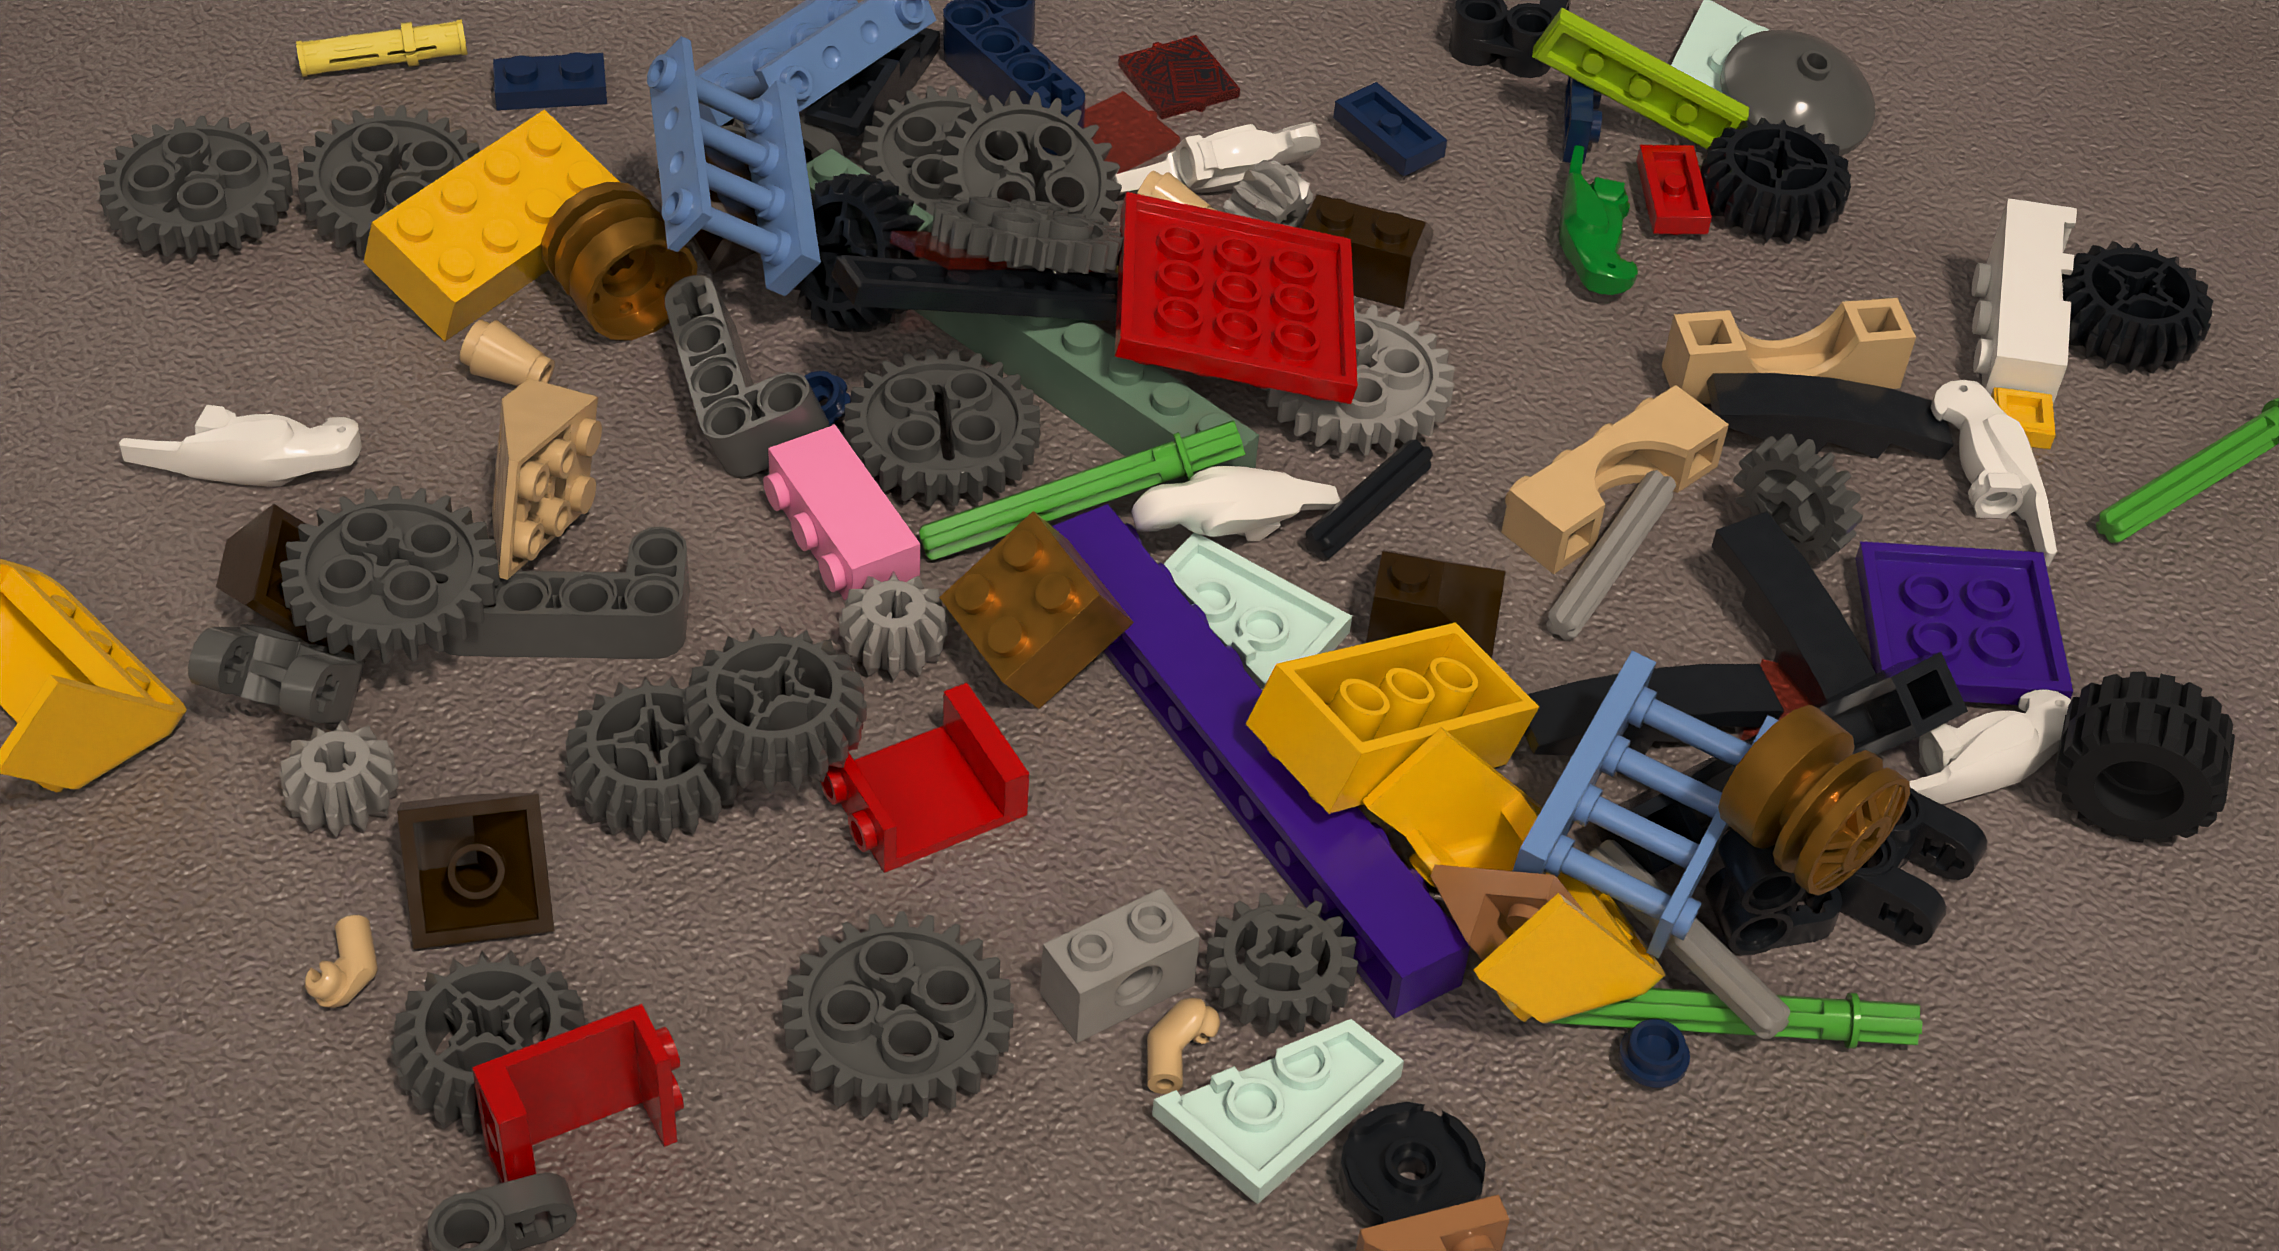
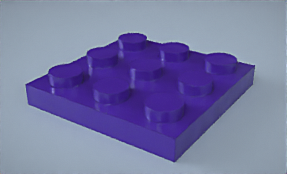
(1976, 606)

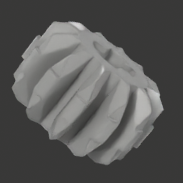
(1271, 194)
(893, 625)
(339, 778)

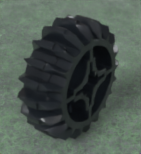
(1775, 180)
(859, 216)
(2136, 307)

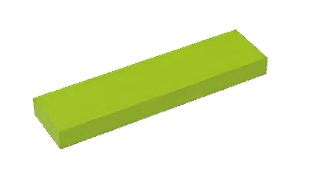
(1637, 79)

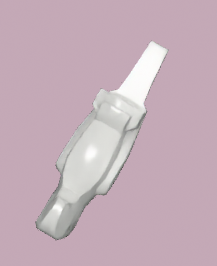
(1224, 157)
(251, 448)
(1996, 460)
(1230, 502)
(1991, 748)

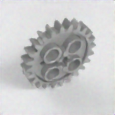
(1398, 393)

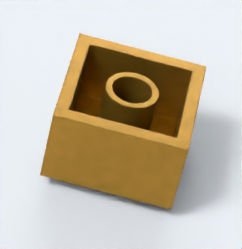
(1035, 610)

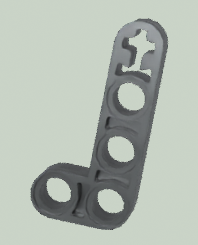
(732, 410)
(590, 612)

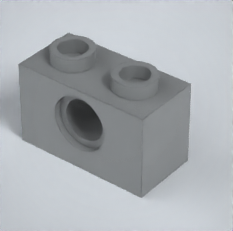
(1119, 964)

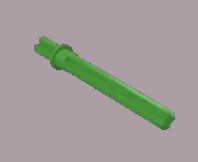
(2191, 476)
(1083, 489)
(1809, 1017)

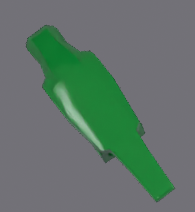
(1594, 229)

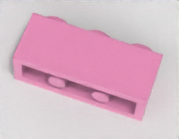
(839, 512)

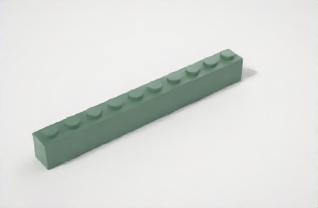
(1075, 366)

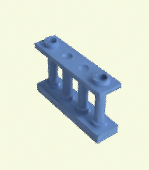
(814, 48)
(771, 149)
(1580, 801)

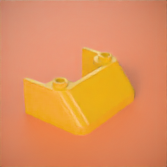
(71, 687)
(1474, 817)

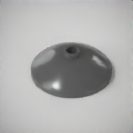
(1803, 83)

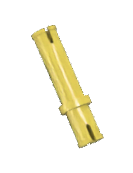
(382, 48)

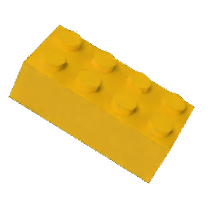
(480, 225)
(1365, 708)

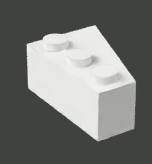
(2022, 302)

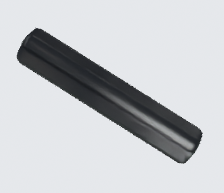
(1368, 499)

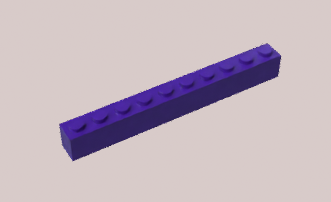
(1203, 700)

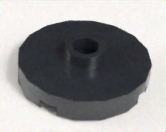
(1414, 1141)

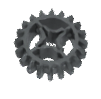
(774, 709)
(615, 765)
(493, 1013)

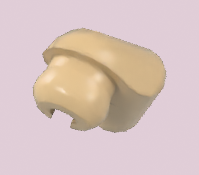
(1182, 1023)

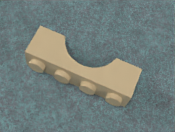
(1856, 343)
(1561, 509)

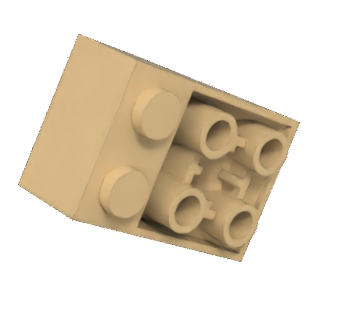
(541, 468)

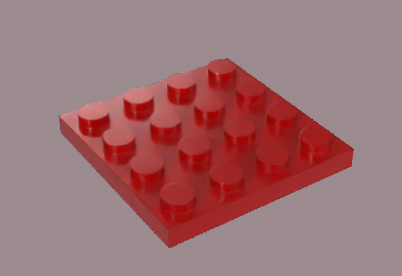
(1236, 299)

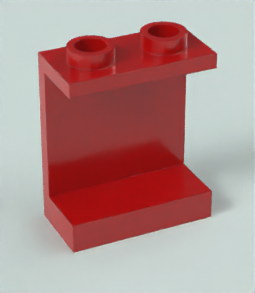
(932, 786)
(574, 1083)

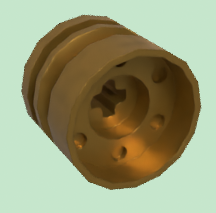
(615, 259)
(1813, 799)

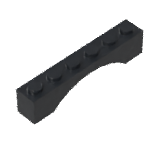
(1876, 712)

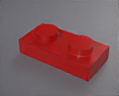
(1673, 189)

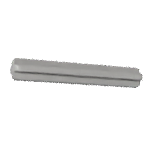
(1610, 555)
(1709, 957)

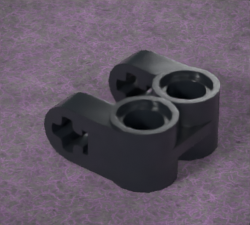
(1490, 32)
(1895, 899)
(1759, 901)

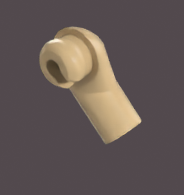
(352, 969)

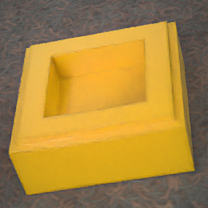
(2032, 411)

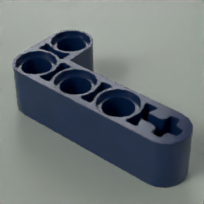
(995, 54)

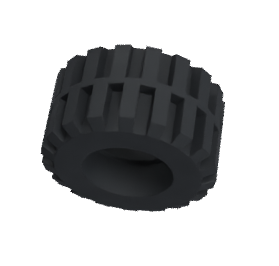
(2145, 757)

